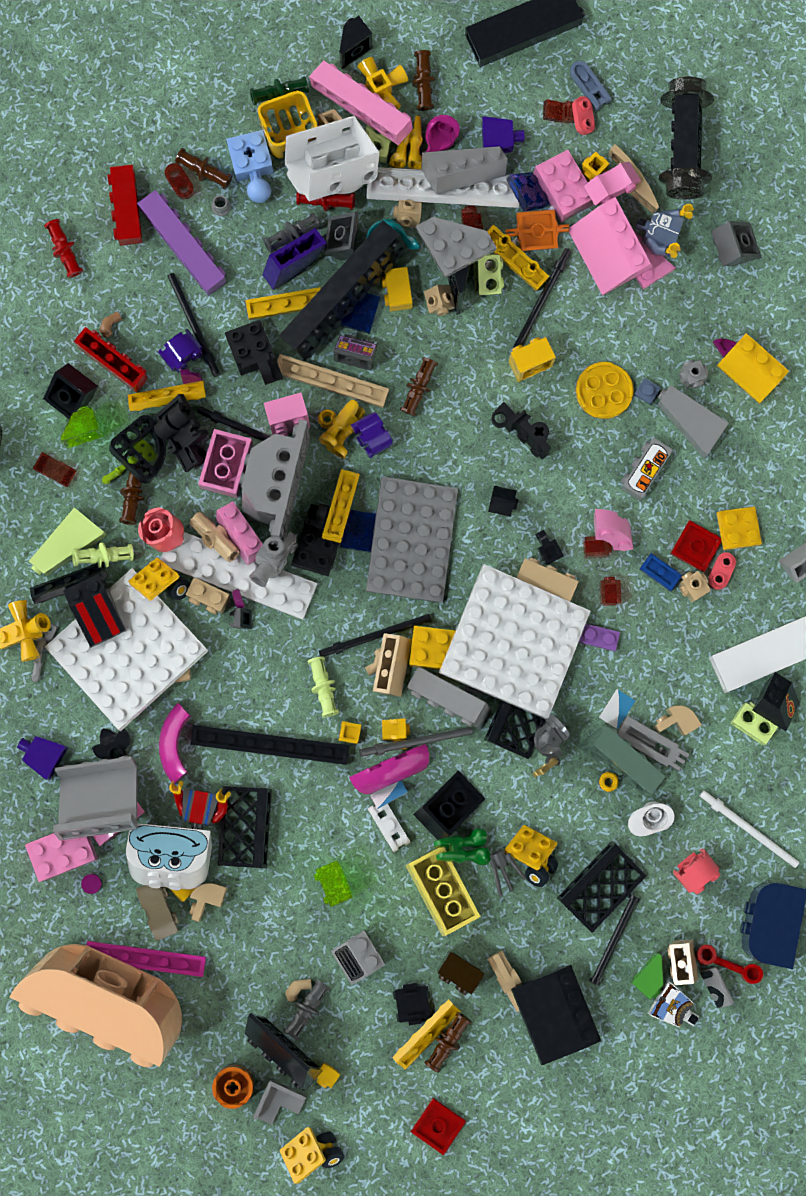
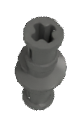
(291, 232)
(306, 1009)

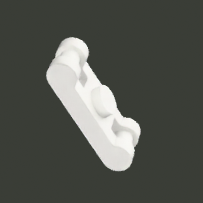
(388, 826)

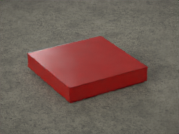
(696, 546)
(438, 1126)

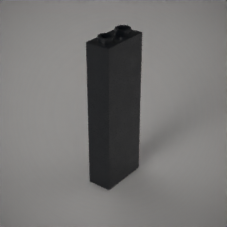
(521, 28)

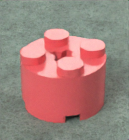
(161, 530)
(697, 871)

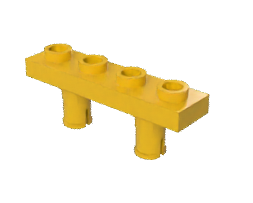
(517, 259)

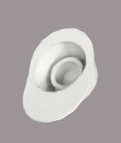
(651, 819)

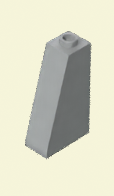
(693, 420)

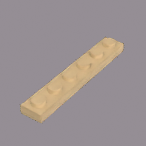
(332, 381)

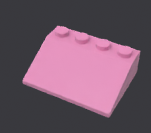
(609, 246)

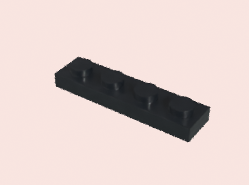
(55, 587)

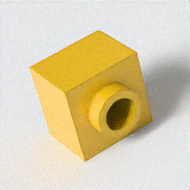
(328, 1076)

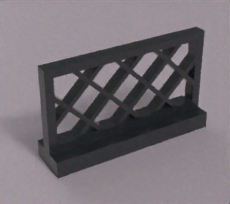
(501, 719)
(261, 832)
(593, 872)

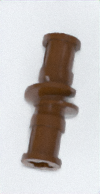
(423, 80)
(203, 169)
(419, 386)
(131, 495)
(448, 1042)

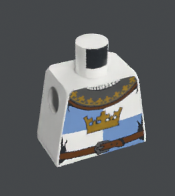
(673, 1006)

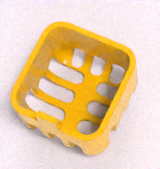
(285, 101)

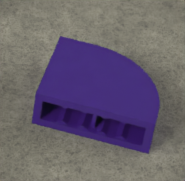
(293, 258)

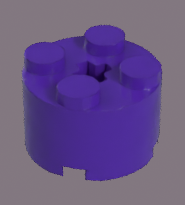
(181, 350)
(372, 434)

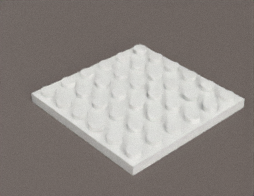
(514, 641)
(135, 665)

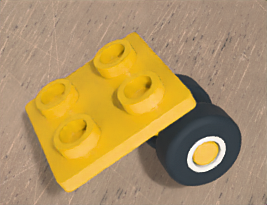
(157, 578)
(534, 850)
(308, 1152)

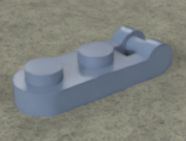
(589, 84)

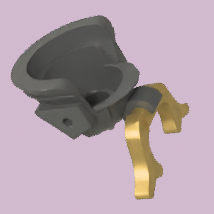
(547, 743)

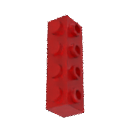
(115, 363)

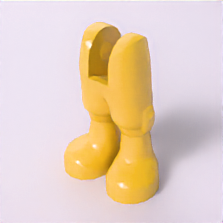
(414, 138)
(342, 423)

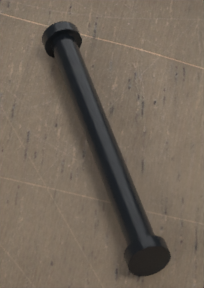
(614, 939)

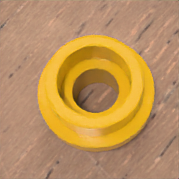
(323, 414)
(613, 777)

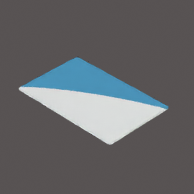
(617, 709)
(388, 794)

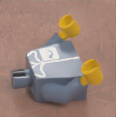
(663, 230)

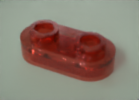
(179, 182)

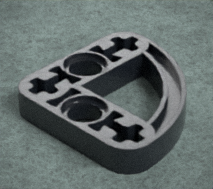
(128, 445)

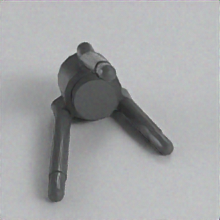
(499, 861)

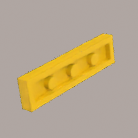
(279, 303)
(163, 396)
(340, 506)
(426, 1034)

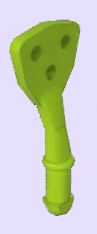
(147, 449)

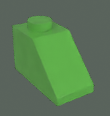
(650, 977)

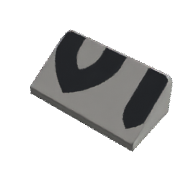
(717, 987)

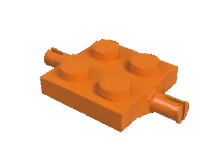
(537, 230)

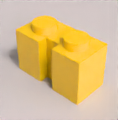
(398, 289)

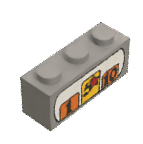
(645, 468)

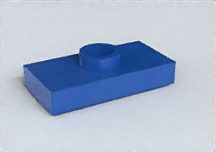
(660, 572)

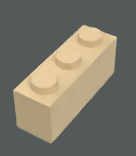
(547, 579)
(392, 665)

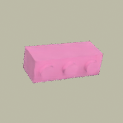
(239, 531)

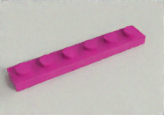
(154, 959)

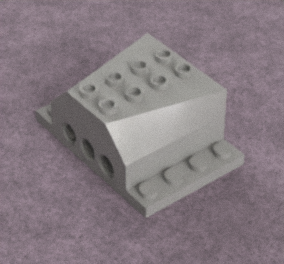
(274, 479)

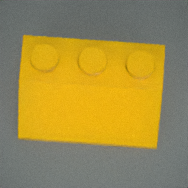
(752, 368)

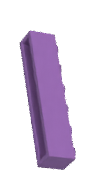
(182, 242)

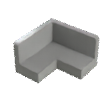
(278, 1095)

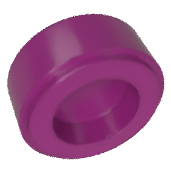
(91, 883)

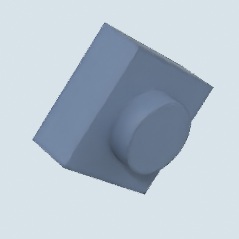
(647, 391)

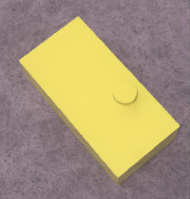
(442, 892)

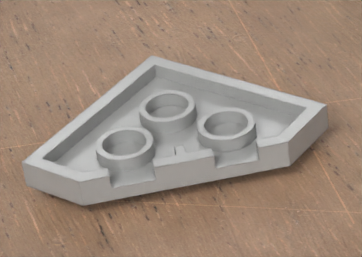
(454, 244)

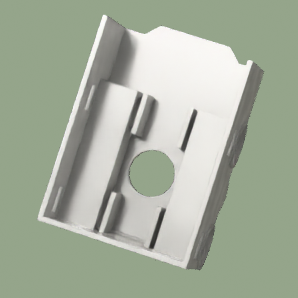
(333, 162)

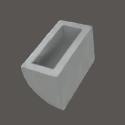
(795, 563)

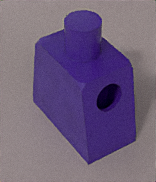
(500, 133)
(42, 755)

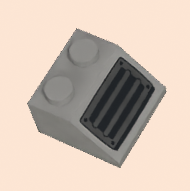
(358, 957)

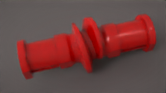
(326, 202)
(63, 248)

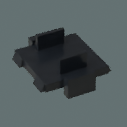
(412, 1004)

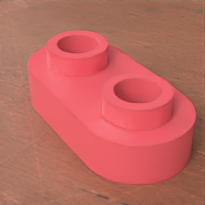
(582, 115)
(721, 570)

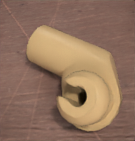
(372, 668)
(295, 988)

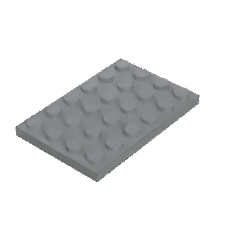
(411, 540)

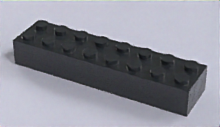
(344, 290)

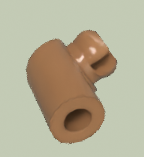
(107, 323)

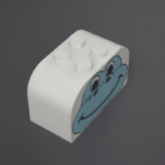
(168, 856)

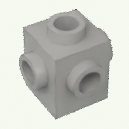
(691, 380)

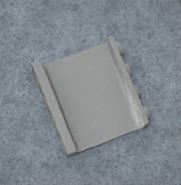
(97, 798)

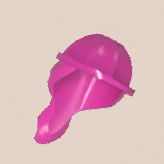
(441, 133)

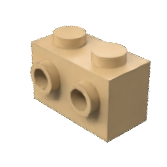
(207, 595)
(683, 962)

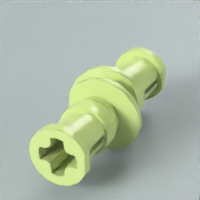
(102, 554)
(323, 687)

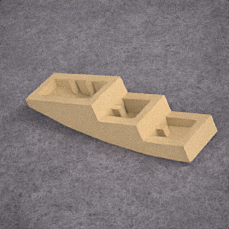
(643, 192)

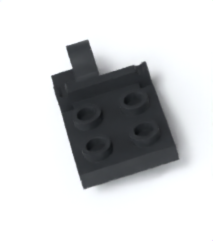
(253, 351)
(180, 427)
(525, 431)
(313, 551)

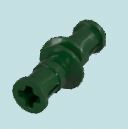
(278, 89)

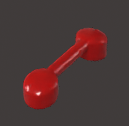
(750, 973)

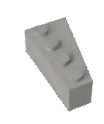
(462, 167)
(450, 698)

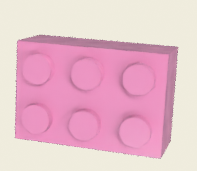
(563, 185)
(285, 413)
(225, 463)
(55, 857)

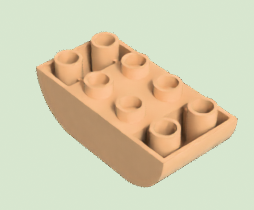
(104, 1000)

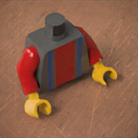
(199, 806)

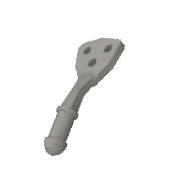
(41, 643)

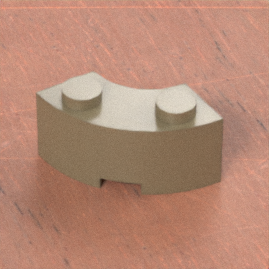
(159, 914)

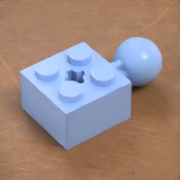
(251, 167)

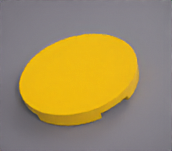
(604, 390)

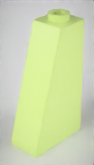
(73, 533)

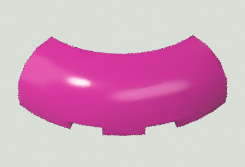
(169, 742)
(391, 770)

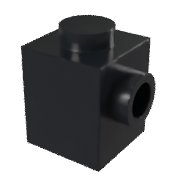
(503, 501)

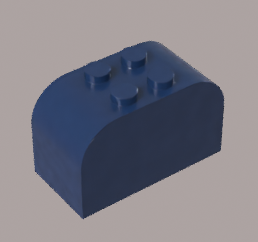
(773, 923)

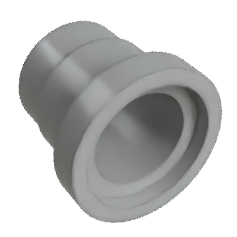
(221, 211)

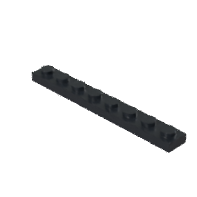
(269, 745)

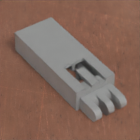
(644, 740)

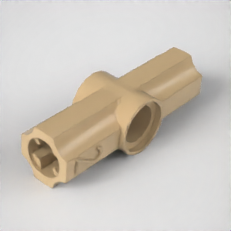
(214, 536)
(506, 975)

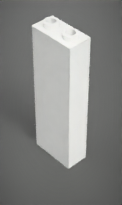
(761, 655)

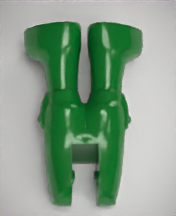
(455, 849)

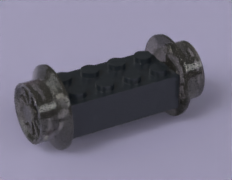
(686, 99)

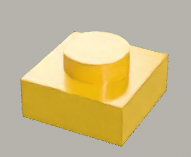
(350, 732)

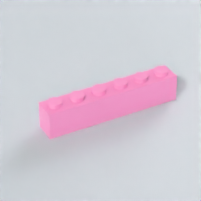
(361, 102)

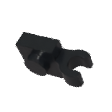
(549, 550)

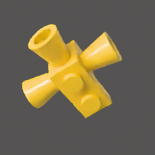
(381, 83)
(24, 630)

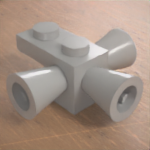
(272, 558)

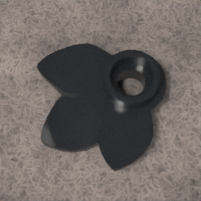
(110, 743)

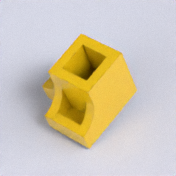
(395, 730)

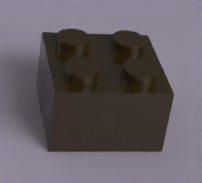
(459, 972)

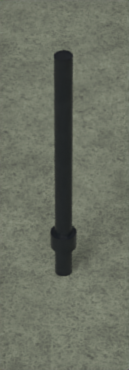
(558, 267)
(208, 357)
(217, 417)
(339, 647)

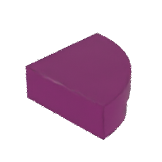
(724, 346)
(190, 377)
(238, 598)

